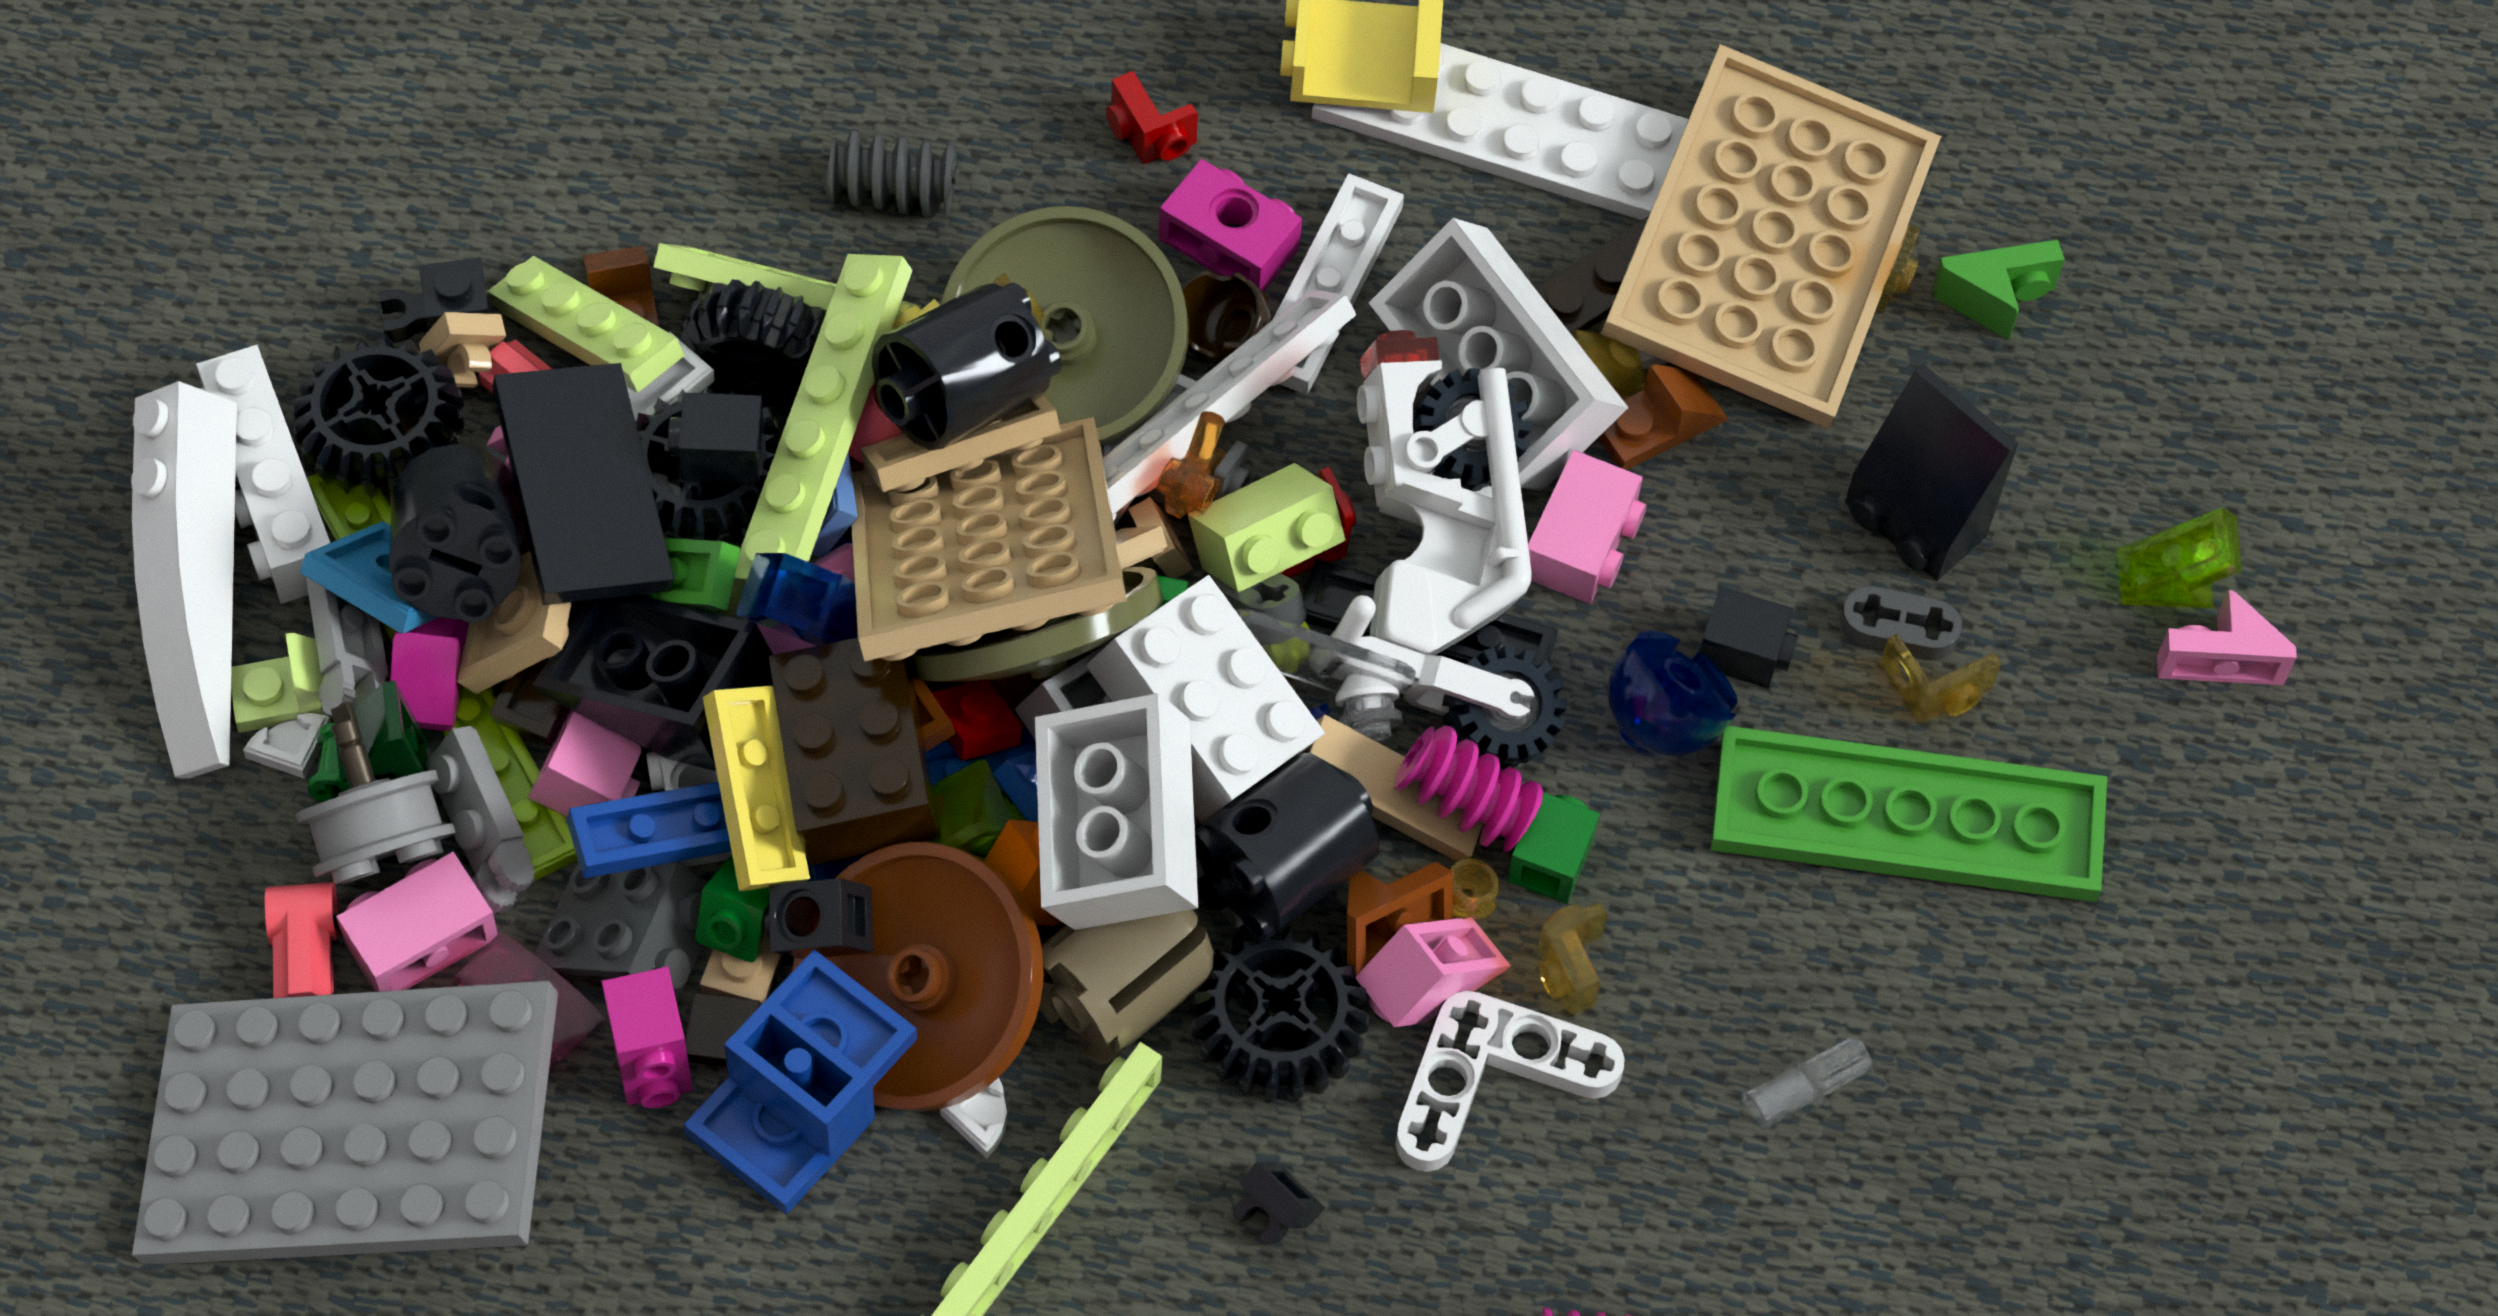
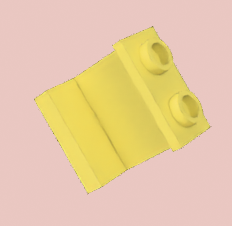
(1363, 53)

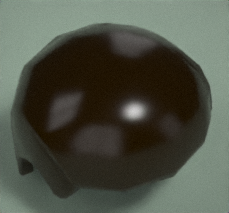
(1222, 313)

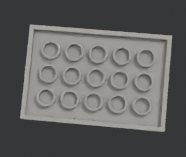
(347, 1124)

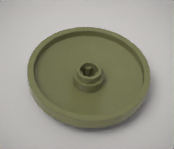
(1105, 305)
(1042, 649)

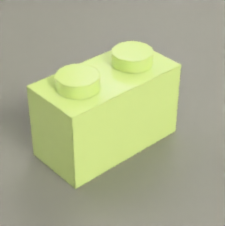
(1267, 527)

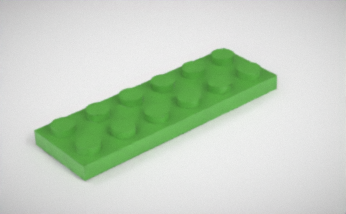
(1910, 813)

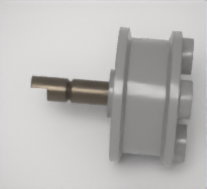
(372, 816)

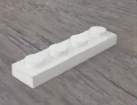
(1342, 256)

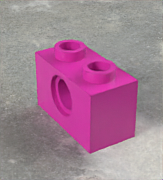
(1213, 197)
(648, 1037)

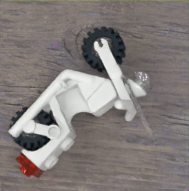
(1456, 580)

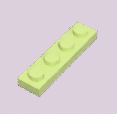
(585, 322)

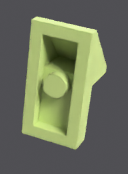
(278, 688)

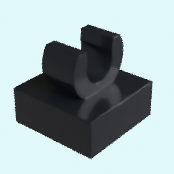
(1281, 1197)

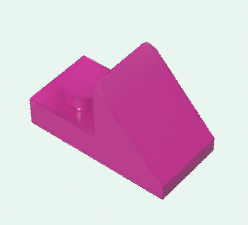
(428, 668)

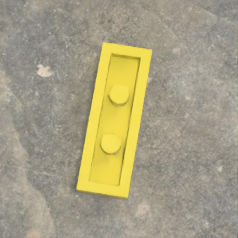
(755, 787)

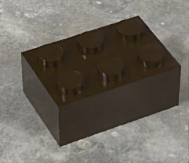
(852, 751)

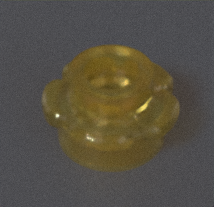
(1483, 883)

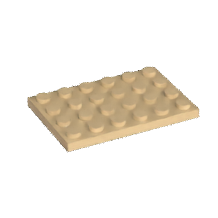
(1772, 236)
(986, 547)

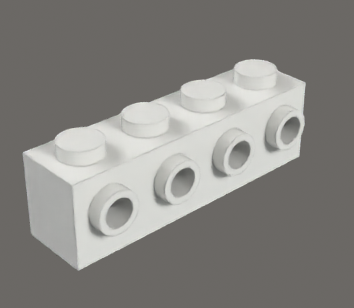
(268, 473)

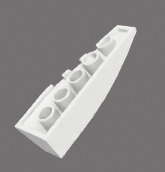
(186, 566)

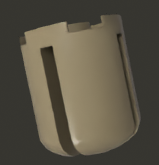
(1123, 977)

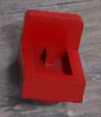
(1149, 133)
(979, 719)

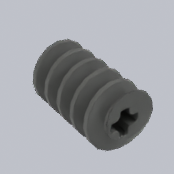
(891, 174)

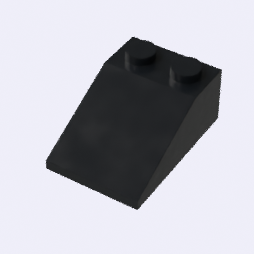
(1932, 475)
(647, 667)

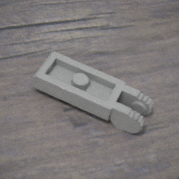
(347, 649)
(481, 818)

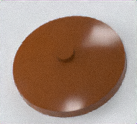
(954, 962)

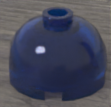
(1668, 699)

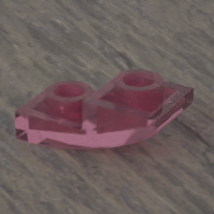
(510, 962)

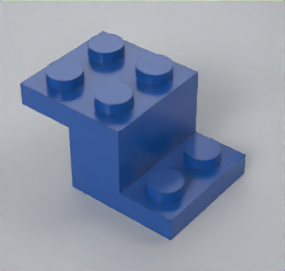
(800, 1081)

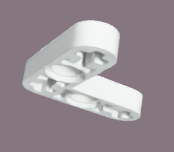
(1494, 1048)

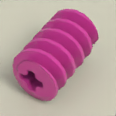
(1471, 785)

